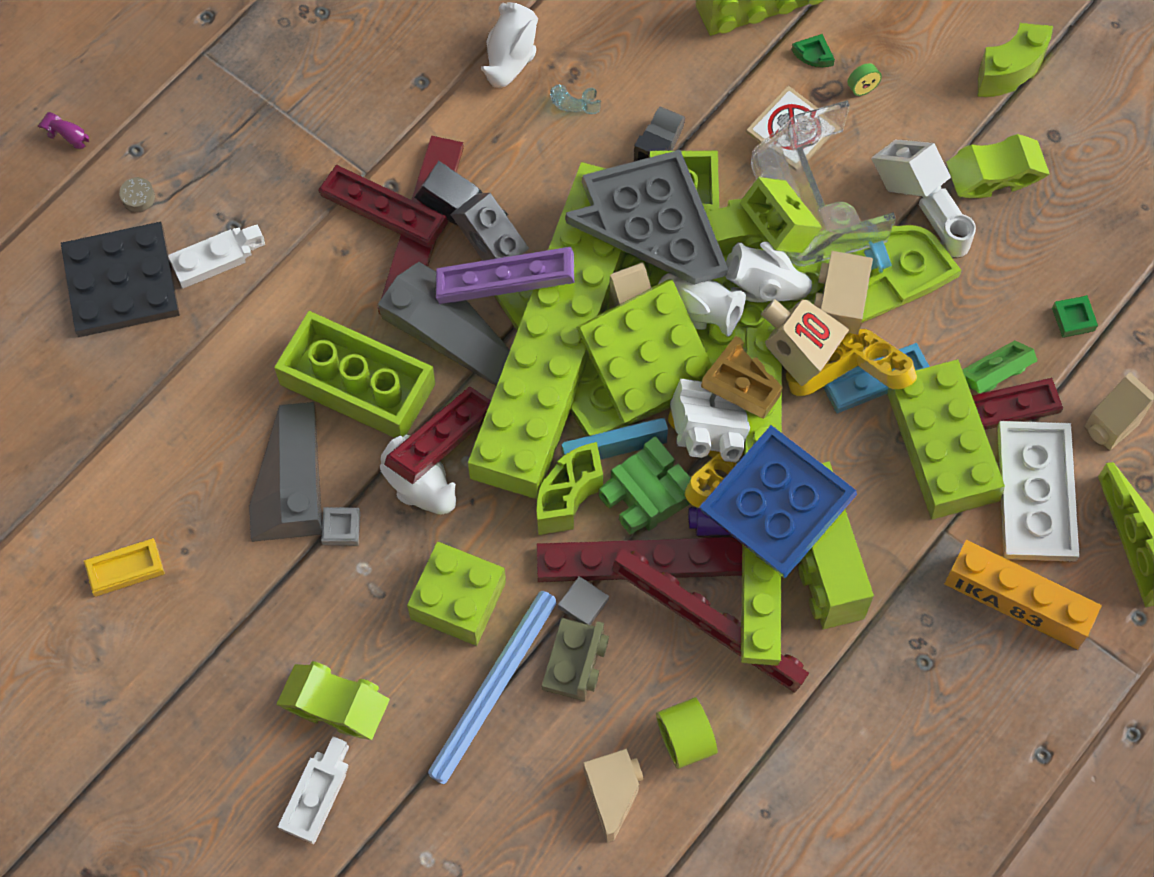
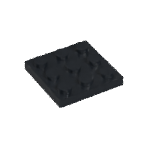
(119, 279)

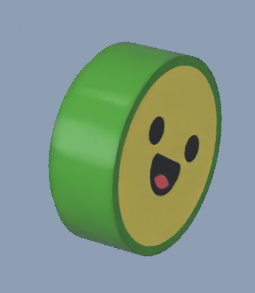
(864, 79)

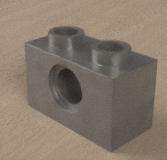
(488, 228)

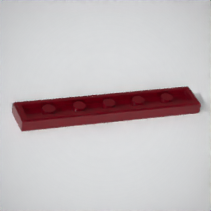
(408, 251)

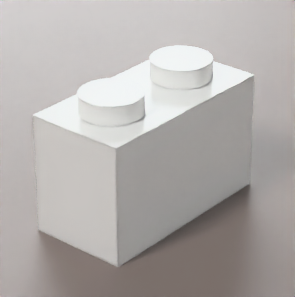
(911, 168)

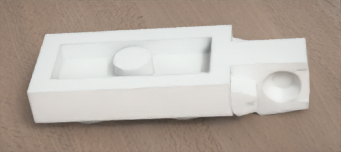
(215, 254)
(316, 792)

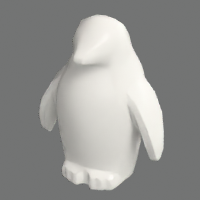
(510, 44)
(766, 274)
(710, 303)
(428, 492)

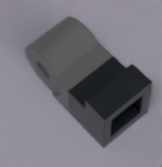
(660, 134)

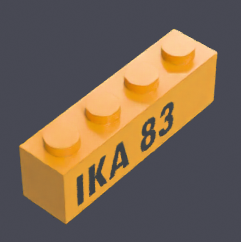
(1023, 595)

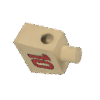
(802, 338)

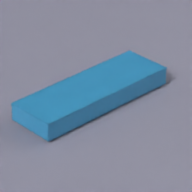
(860, 387)
(622, 439)

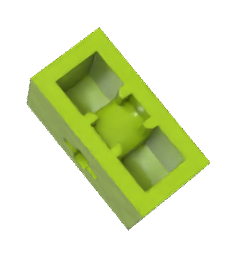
(780, 215)

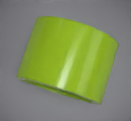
(686, 733)

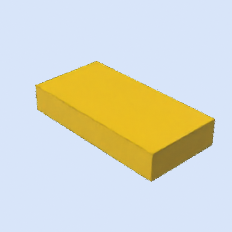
(124, 567)

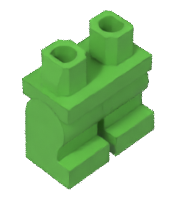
(648, 486)

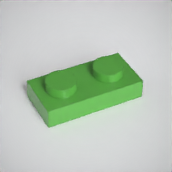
(998, 366)

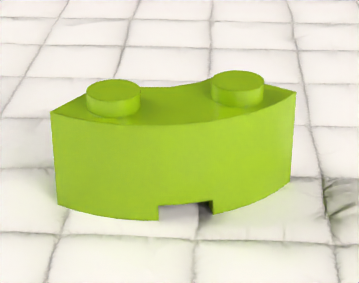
(1014, 62)
(986, 168)
(734, 225)
(566, 487)
(342, 703)

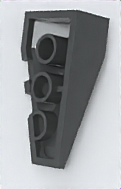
(448, 328)
(288, 483)

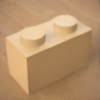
(845, 288)

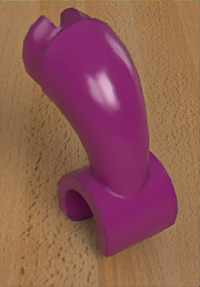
(69, 131)

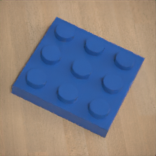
(778, 501)

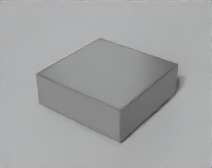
(340, 526)
(583, 601)

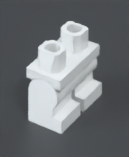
(708, 422)

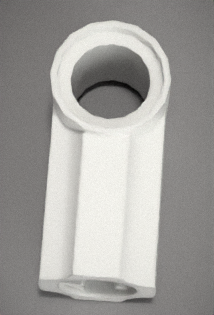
(949, 220)

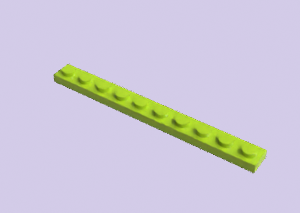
(759, 581)

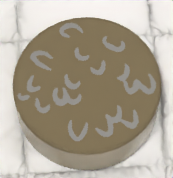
(137, 194)

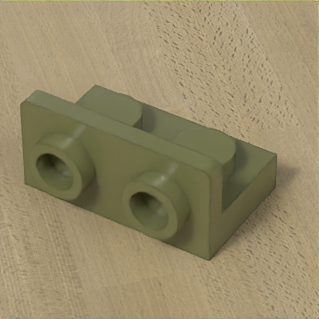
(574, 659)

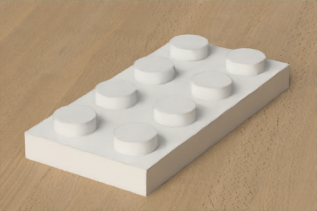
(1038, 491)

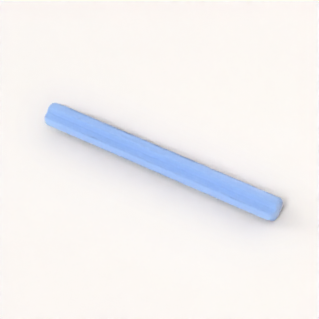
(492, 687)

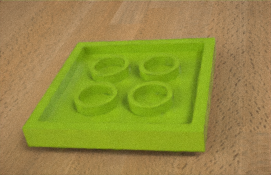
(645, 349)

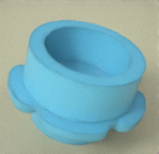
(880, 256)

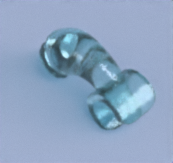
(566, 102)

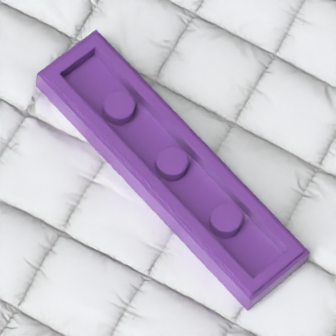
(505, 275)

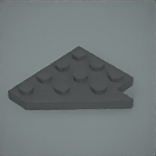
(653, 215)

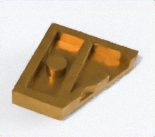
(742, 380)

